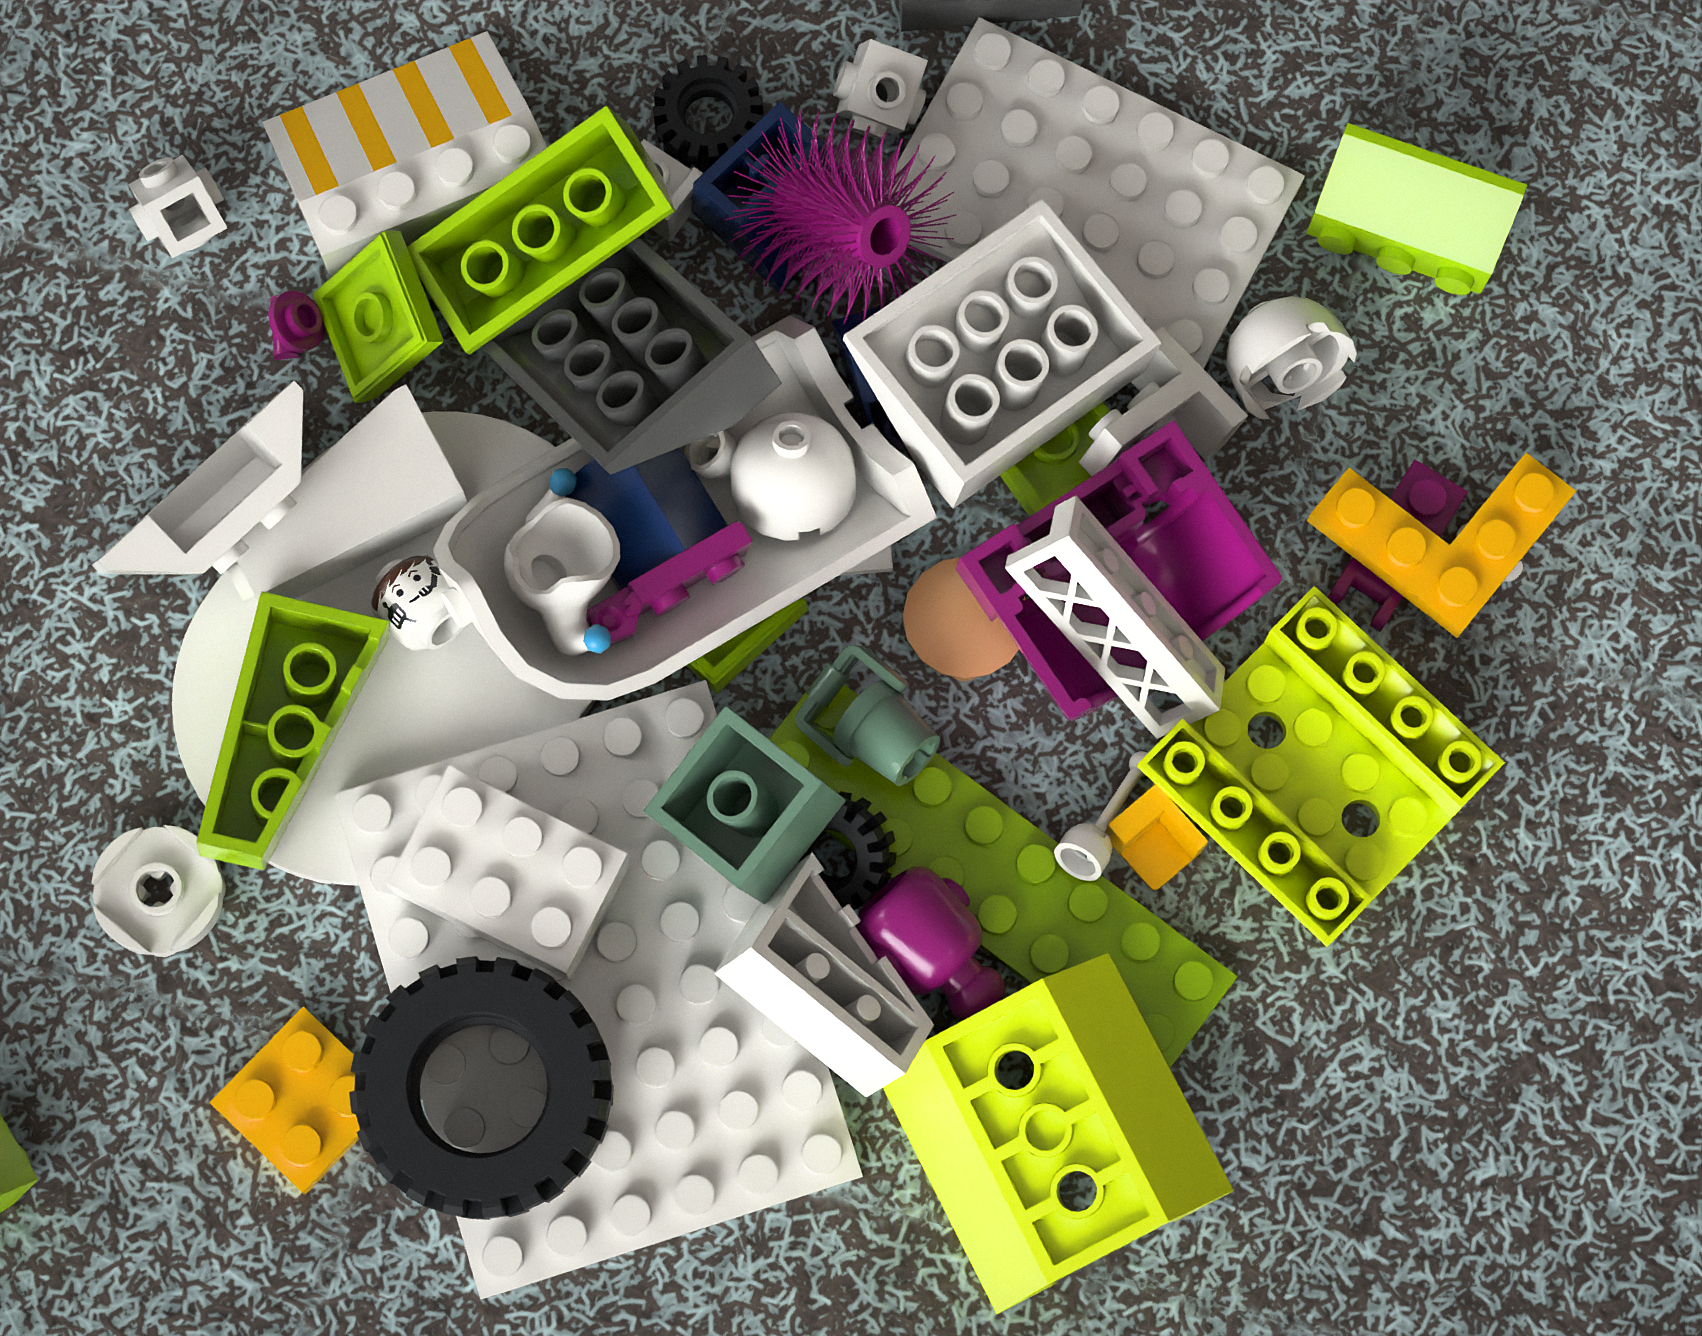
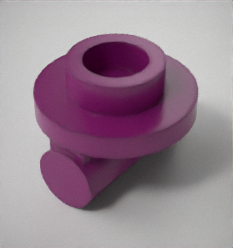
(294, 324)

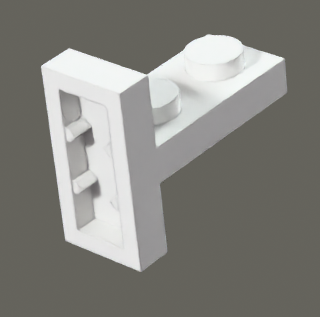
(1169, 390)

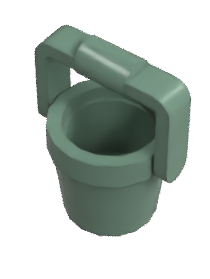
(876, 726)

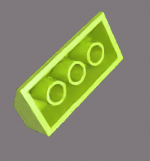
(541, 228)

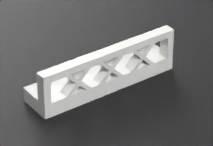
(1133, 605)

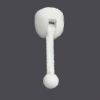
(1086, 847)

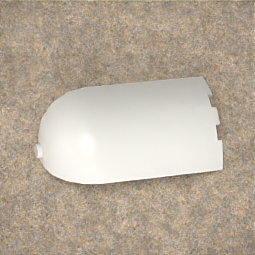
(775, 573)

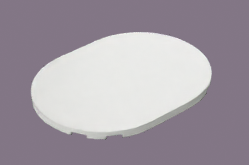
(415, 701)

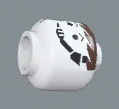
(412, 601)

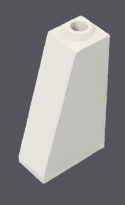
(354, 504)

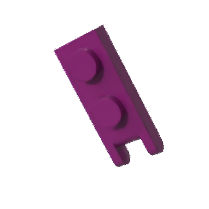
(1429, 500)

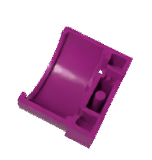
(1191, 552)

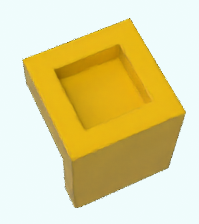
(1155, 838)

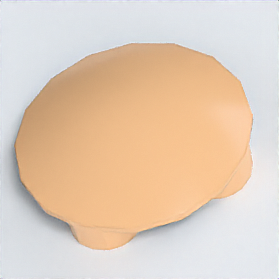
(951, 627)

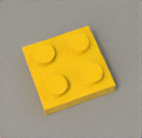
(295, 1100)

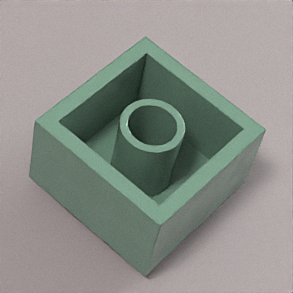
(744, 805)

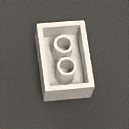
(509, 872)

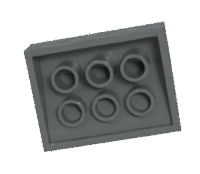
(634, 360)

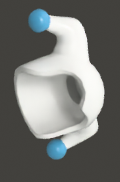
(563, 564)

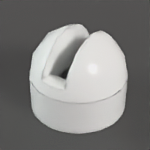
(719, 467)

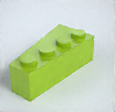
(287, 708)

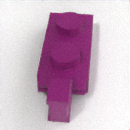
(666, 584)

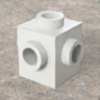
(895, 74)
(177, 205)

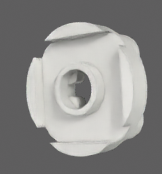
(121, 896)

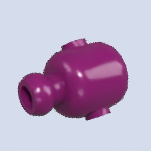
(931, 939)

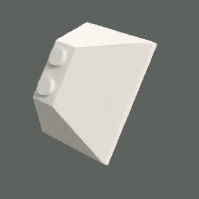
(221, 499)

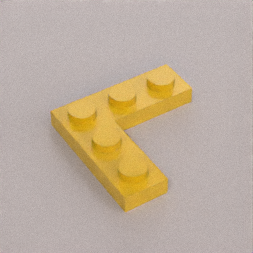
(1437, 577)

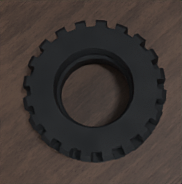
(392, 1068)

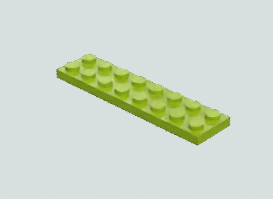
(1027, 905)

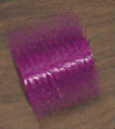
(840, 217)

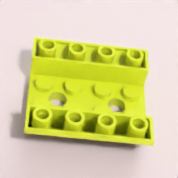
(1350, 736)
(1093, 1106)

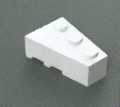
(824, 984)

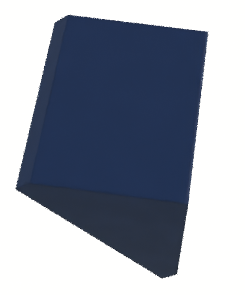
(653, 509)

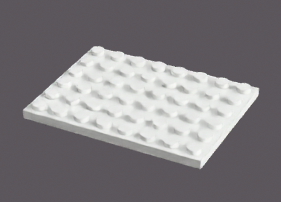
(708, 1092)

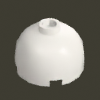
(1295, 345)
(793, 476)

